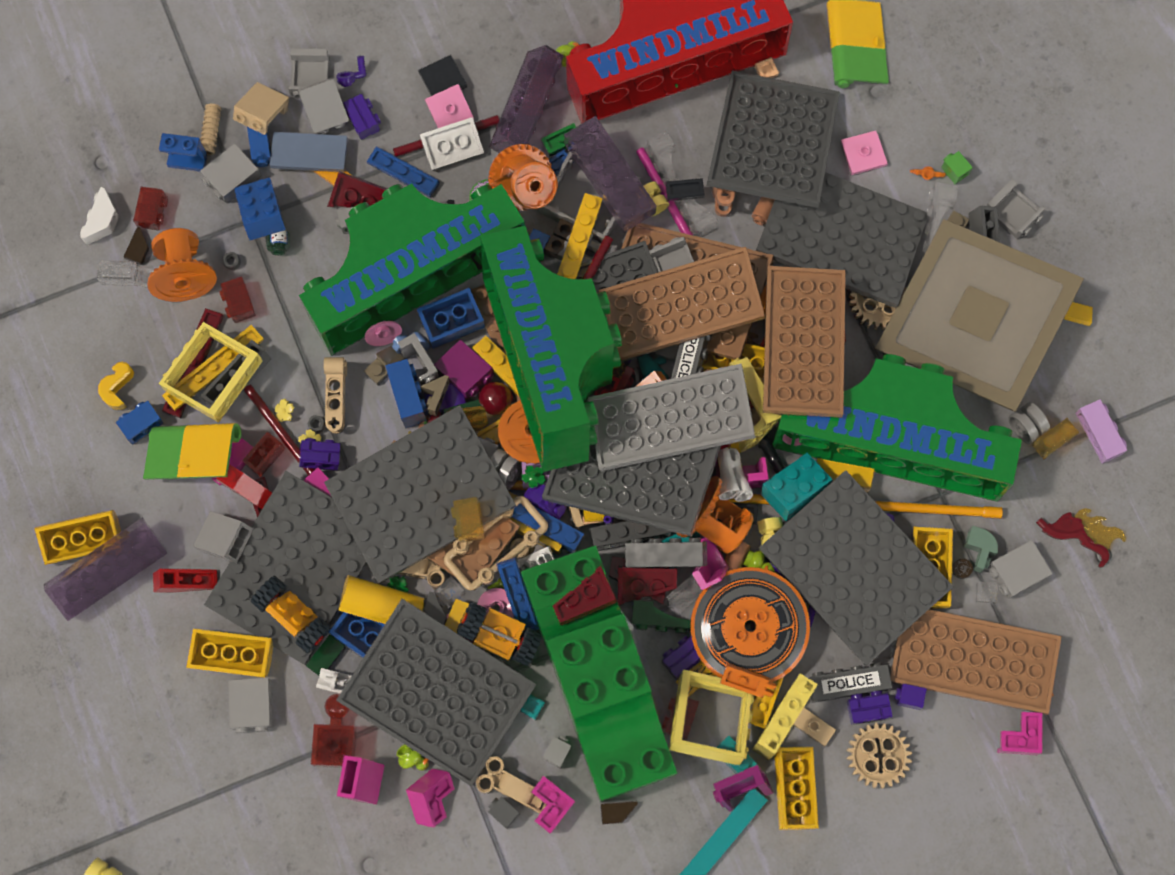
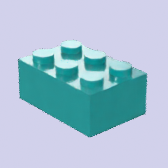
(795, 486)

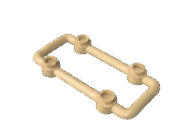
(486, 575)

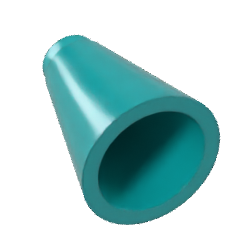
(648, 365)

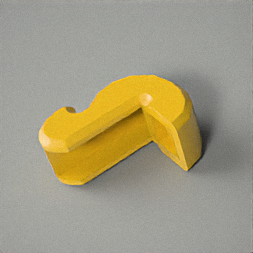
(113, 383)

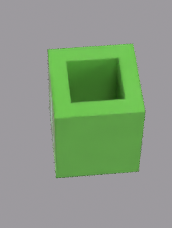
(956, 167)

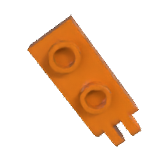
(747, 681)

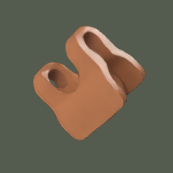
(723, 198)

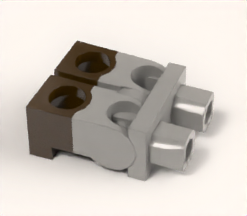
(558, 242)

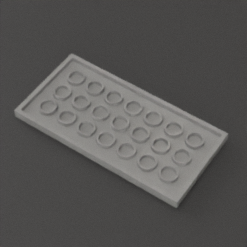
(672, 417)

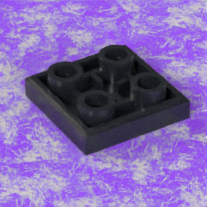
(442, 75)

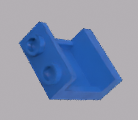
(183, 152)

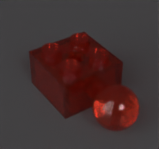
(335, 732)

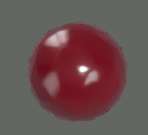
(495, 398)

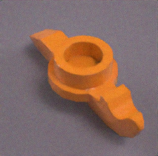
(927, 172)

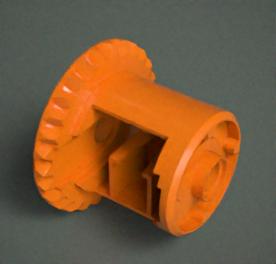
(525, 176)
(180, 276)
(516, 435)
(734, 524)

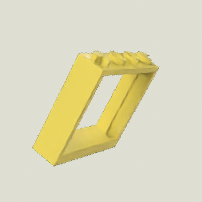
(233, 387)
(755, 394)
(711, 683)
(784, 717)

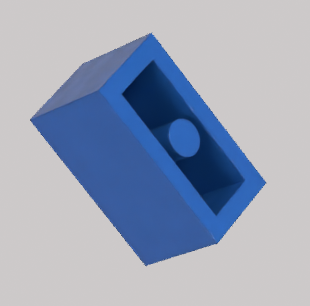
(139, 422)

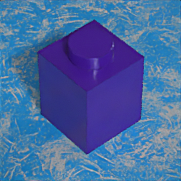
(910, 696)

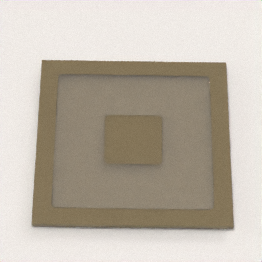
(980, 314)

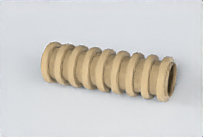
(210, 127)

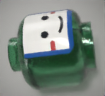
(278, 242)

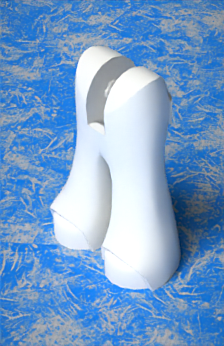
(733, 479)

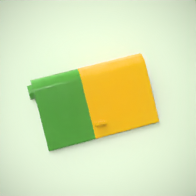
(857, 42)
(190, 451)

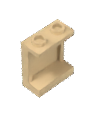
(260, 107)

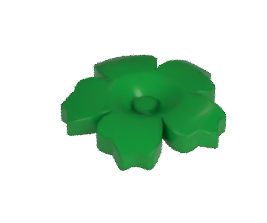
(533, 477)
(398, 583)

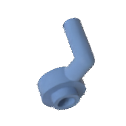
(424, 343)

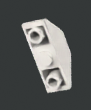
(101, 218)

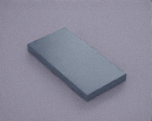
(308, 152)

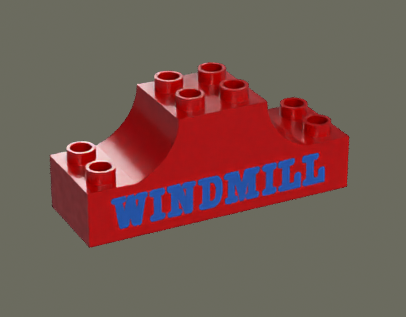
(672, 45)

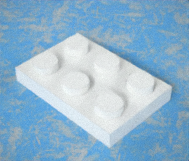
(451, 143)

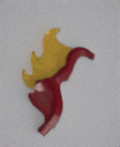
(1085, 529)

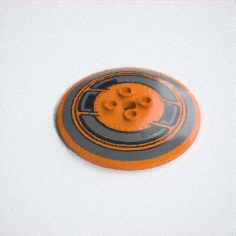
(756, 596)

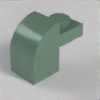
(983, 543)

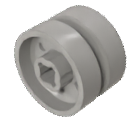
(1029, 423)
(507, 467)

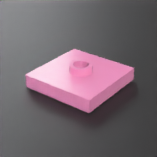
(448, 107)
(863, 152)

